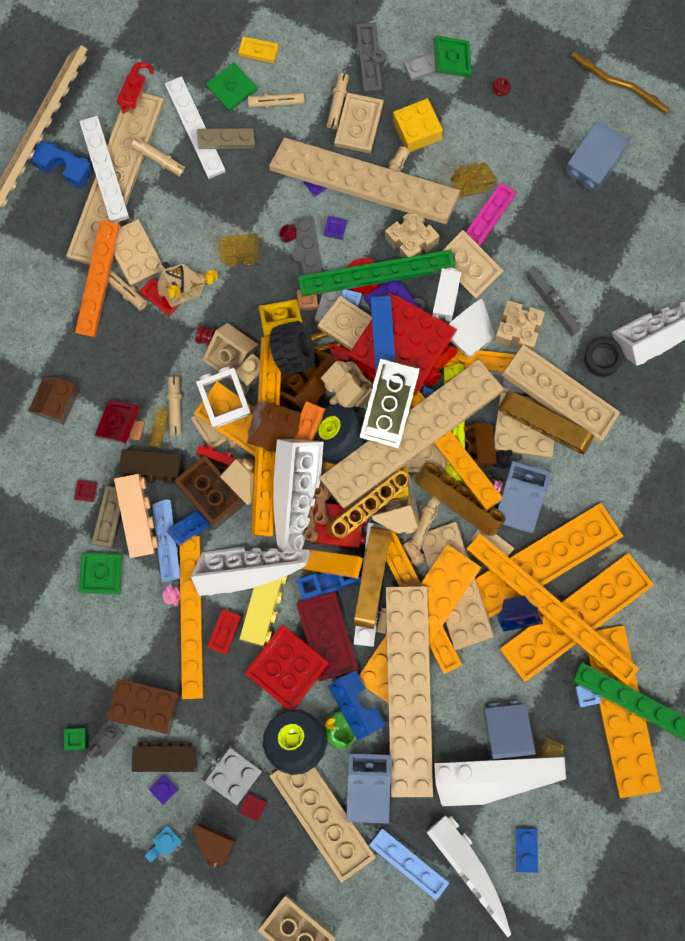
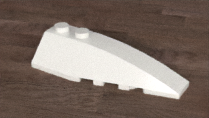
(651, 335)
(295, 481)
(240, 569)
(493, 780)
(466, 863)

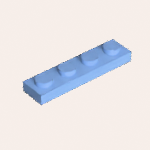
(166, 545)
(409, 864)

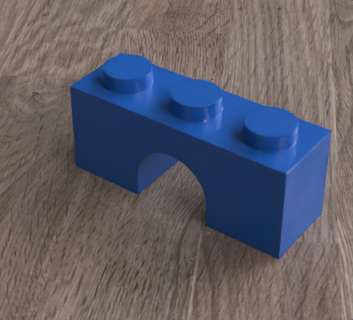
(48, 156)
(321, 584)
(361, 720)

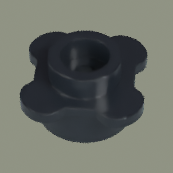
(504, 459)

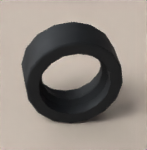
(607, 343)

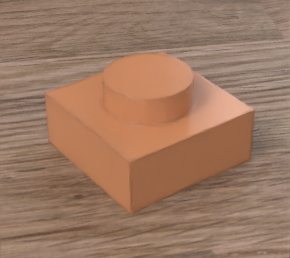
(307, 302)
(137, 431)

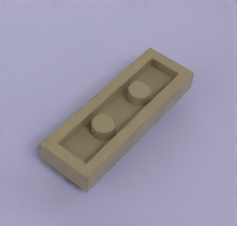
(226, 138)
(107, 519)

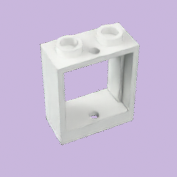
(446, 294)
(230, 416)

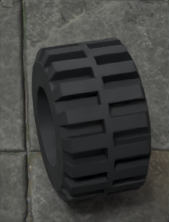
(292, 347)

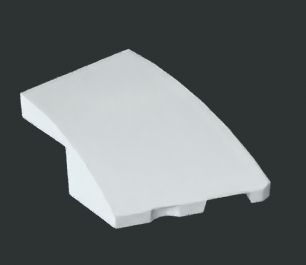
(473, 329)

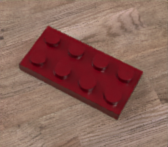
(328, 634)

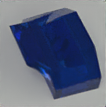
(518, 614)

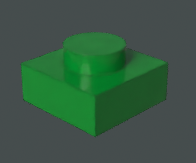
(75, 739)

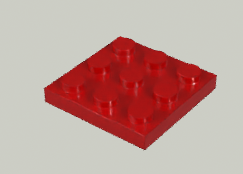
(287, 668)

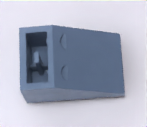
(523, 496)
(368, 788)

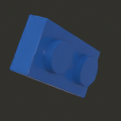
(526, 850)

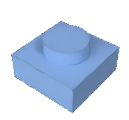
(352, 297)
(585, 697)

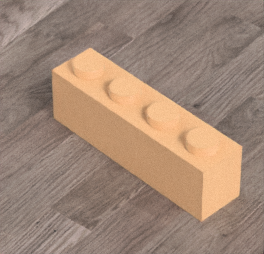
(135, 515)

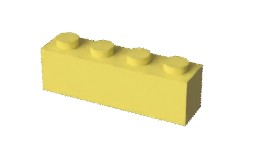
(262, 612)

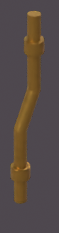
(588, 65)

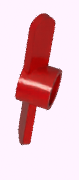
(435, 375)

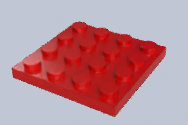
(417, 339)

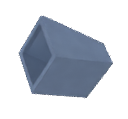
(596, 156)
(508, 730)

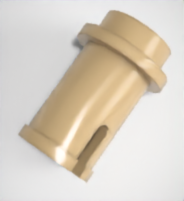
(415, 555)
(382, 623)

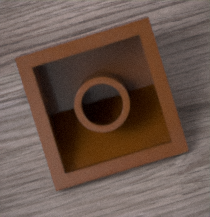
(54, 399)
(272, 423)
(480, 444)
(214, 845)

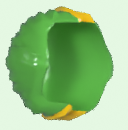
(338, 731)

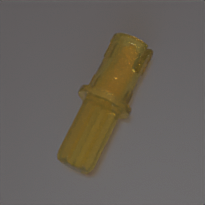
(158, 428)

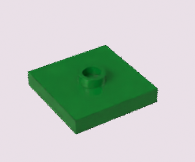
(452, 56)
(231, 87)
(100, 573)

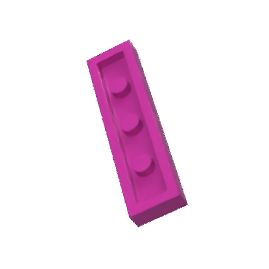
(491, 213)

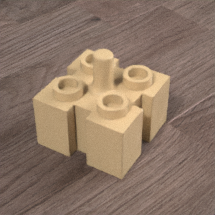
(411, 236)
(519, 326)
(348, 383)

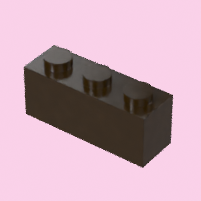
(151, 465)
(164, 757)

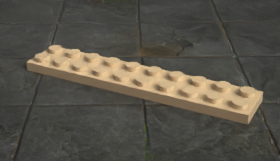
(40, 121)
(126, 163)
(365, 180)
(424, 426)
(409, 691)

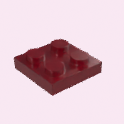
(117, 421)

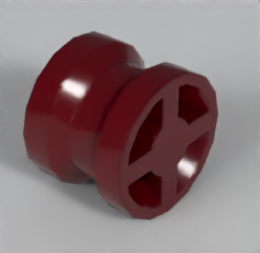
(204, 335)

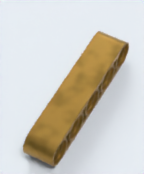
(546, 422)
(458, 498)
(359, 508)
(372, 577)

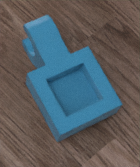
(165, 842)

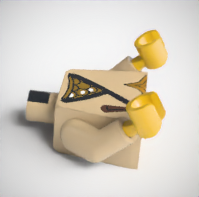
(182, 284)

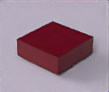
(85, 491)
(253, 807)

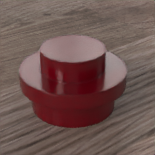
(501, 86)
(287, 233)

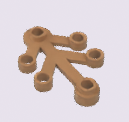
(320, 500)

